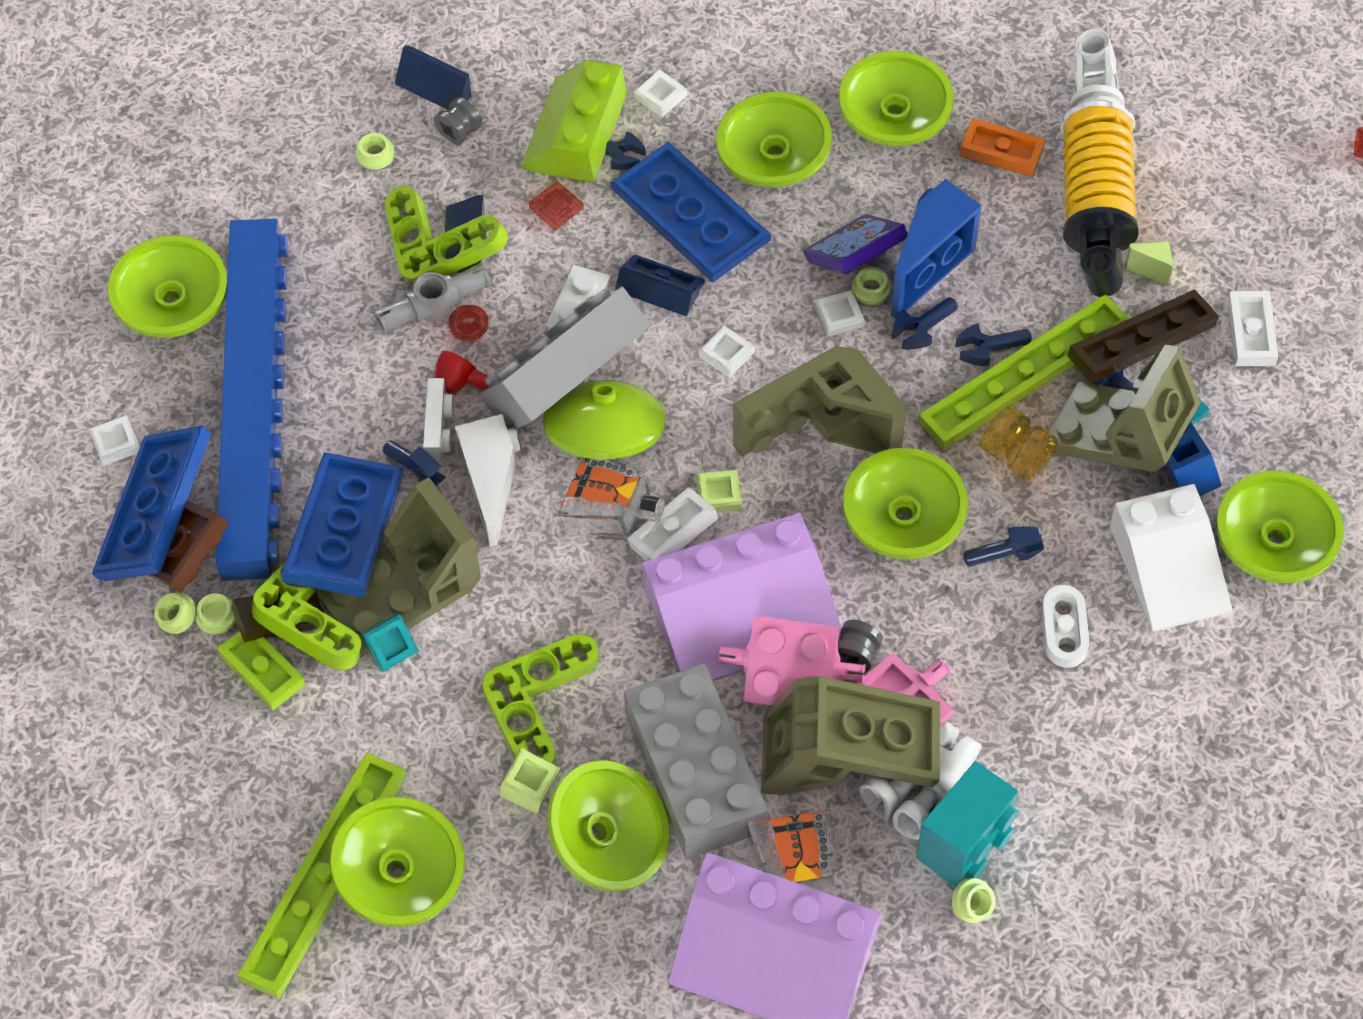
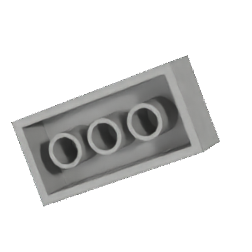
(563, 357)
(695, 760)

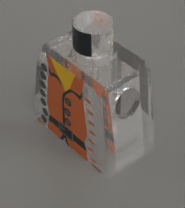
(608, 500)
(795, 848)

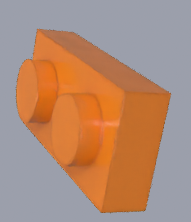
(1002, 147)

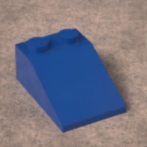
(936, 243)

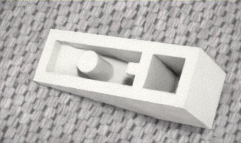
(490, 464)

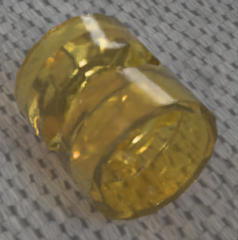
(1014, 440)

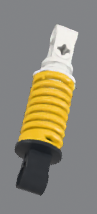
(1099, 167)

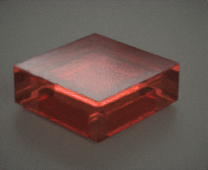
(556, 205)

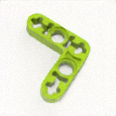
(426, 247)
(294, 610)
(524, 687)

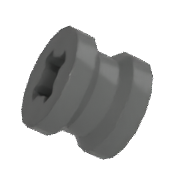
(458, 121)
(858, 643)

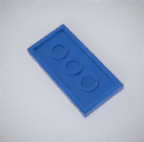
(690, 211)
(151, 504)
(343, 525)

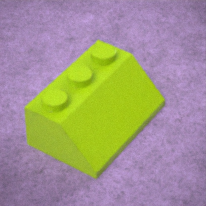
(577, 122)

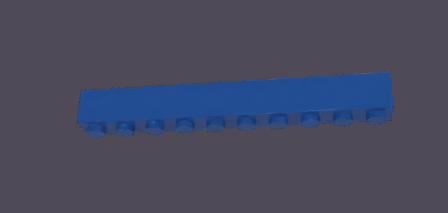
(251, 400)

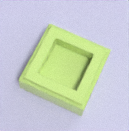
(720, 490)

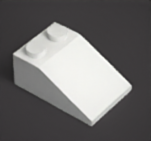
(1171, 557)

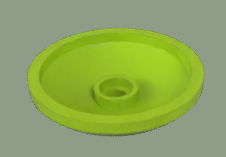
(900, 84)
(770, 125)
(165, 270)
(605, 420)
(910, 484)
(1281, 507)
(625, 815)
(401, 835)

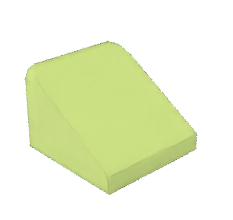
(1151, 261)
(528, 781)

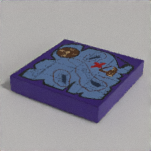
(856, 243)

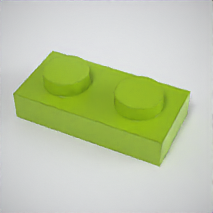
(262, 669)

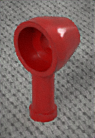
(458, 372)

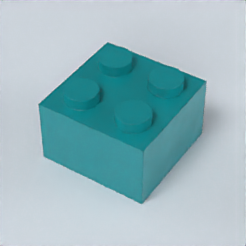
(968, 825)

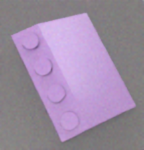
(717, 587)
(772, 944)

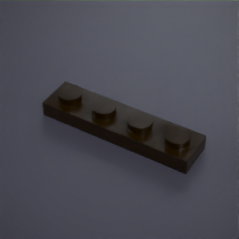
(1142, 336)

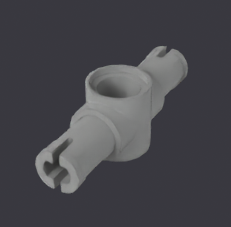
(444, 289)

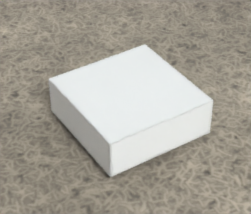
(660, 93)
(839, 313)
(726, 351)
(114, 440)

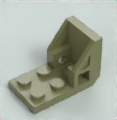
(841, 378)
(1130, 426)
(423, 570)
(837, 727)

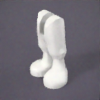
(886, 797)

